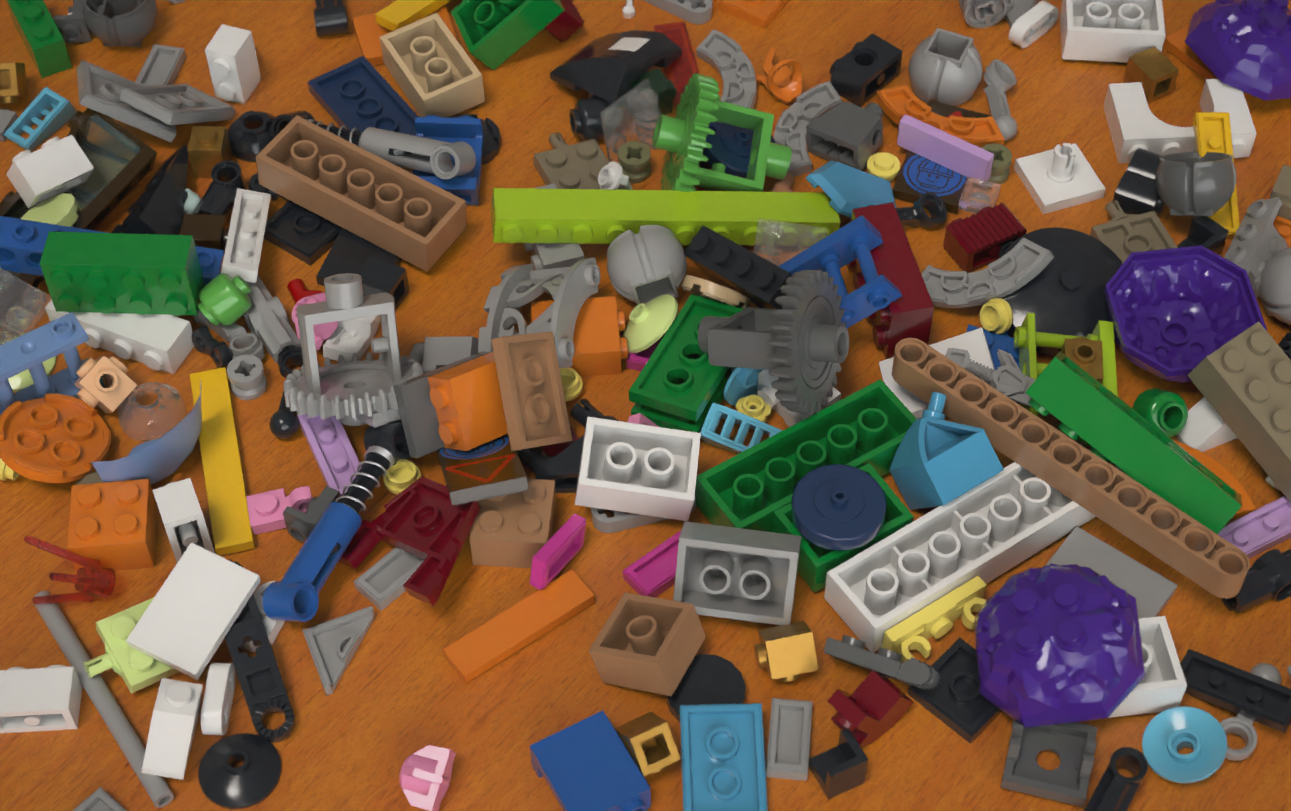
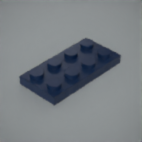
(362, 99)

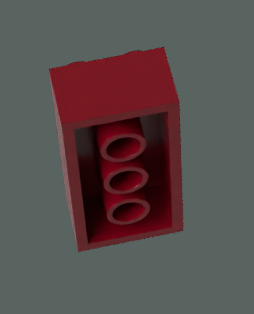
(913, 312)

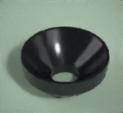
(247, 142)

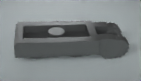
(884, 662)

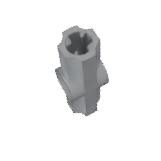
(269, 321)

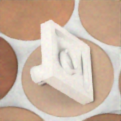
(1059, 178)

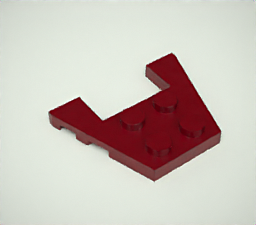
(423, 525)

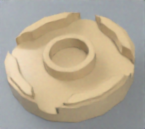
(715, 292)

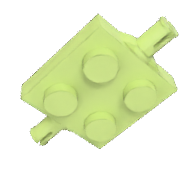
(132, 665)

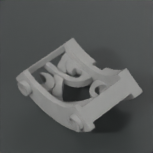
(522, 285)

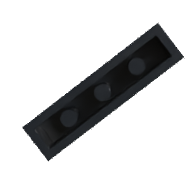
(737, 267)

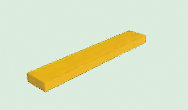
(222, 463)

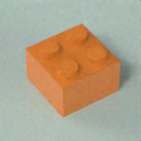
(114, 524)

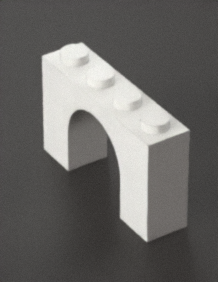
(1136, 127)

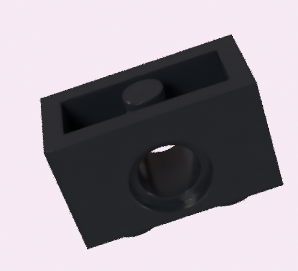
(865, 69)

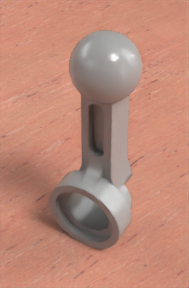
(999, 80)
(239, 341)
(1243, 725)

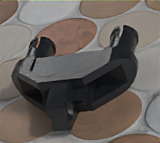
(565, 465)

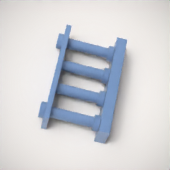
(36, 347)

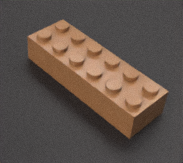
(362, 192)

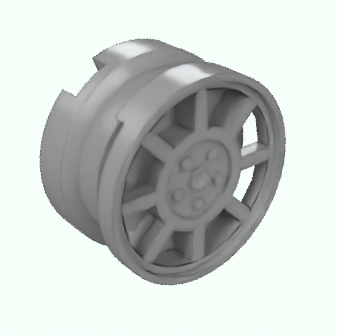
(983, 12)

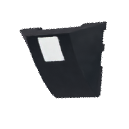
(614, 62)

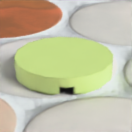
(55, 210)

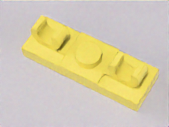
(936, 620)

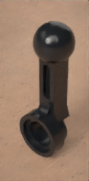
(917, 216)
(284, 422)

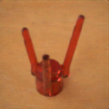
(90, 581)

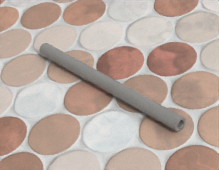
(103, 701)

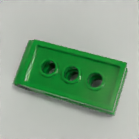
(678, 378)

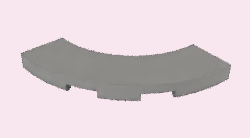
(733, 67)
(792, 123)
(1000, 279)

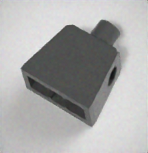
(847, 134)

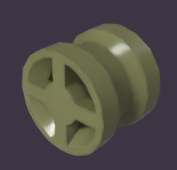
(635, 161)
(1001, 162)

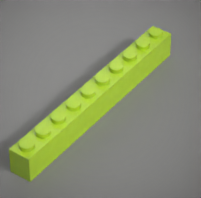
(604, 214)

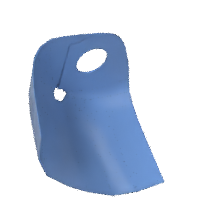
(156, 457)

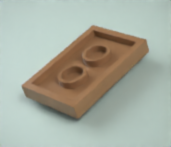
(531, 390)

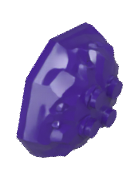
(1245, 44)
(1178, 308)
(1058, 646)

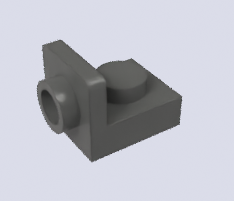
(73, 26)
(300, 524)

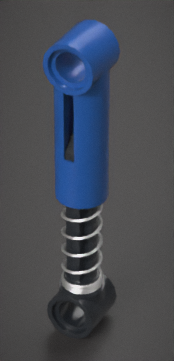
(297, 592)

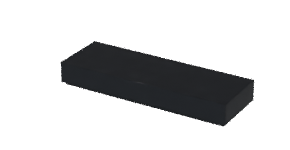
(1237, 690)

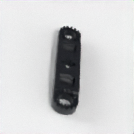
(259, 674)

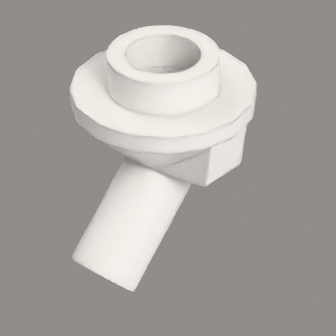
(612, 177)

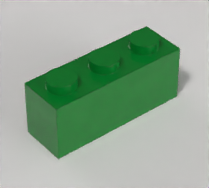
(40, 36)

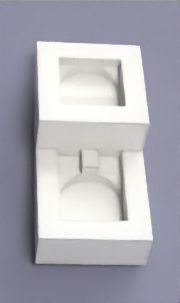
(351, 337)

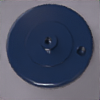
(730, 147)
(838, 507)

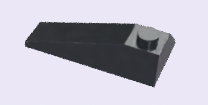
(162, 204)

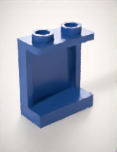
(452, 130)
(590, 768)

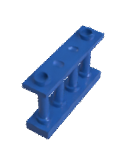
(840, 249)

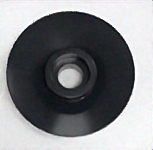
(241, 785)

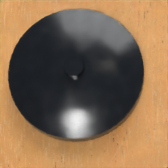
(1070, 289)

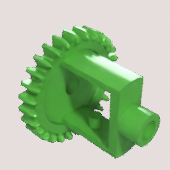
(686, 138)

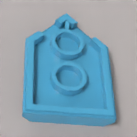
(850, 187)

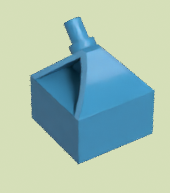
(941, 458)

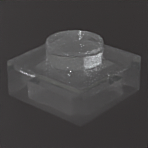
(978, 195)

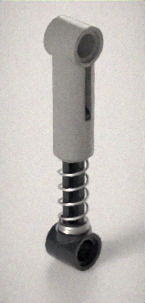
(398, 148)

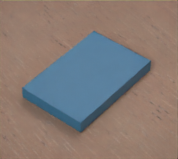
(723, 757)

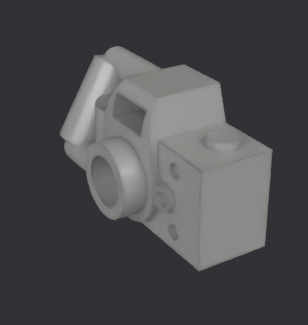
(443, 351)

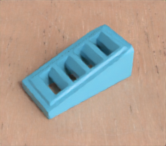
(40, 107)
(732, 416)

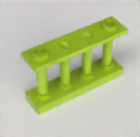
(1027, 339)

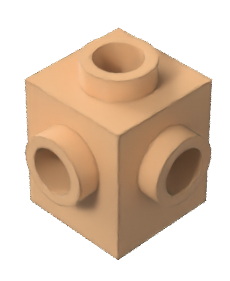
(117, 385)

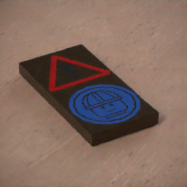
(924, 176)
(482, 471)

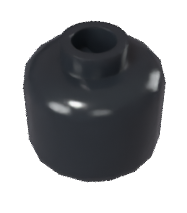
(586, 118)

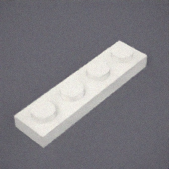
(246, 234)

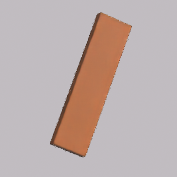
(518, 626)

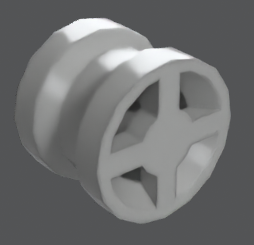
(246, 386)

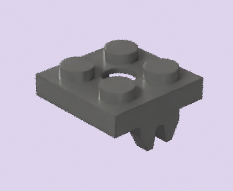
(1073, 745)

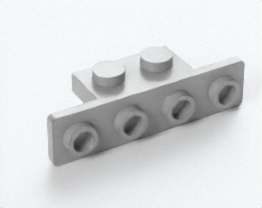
(1256, 239)

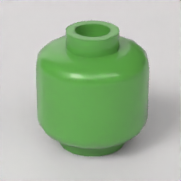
(225, 299)

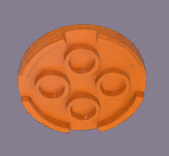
(53, 438)

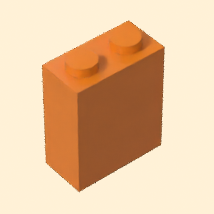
(595, 336)
(468, 404)

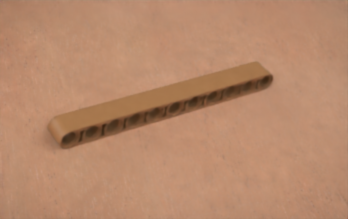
(1074, 470)

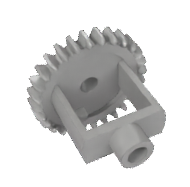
(356, 385)

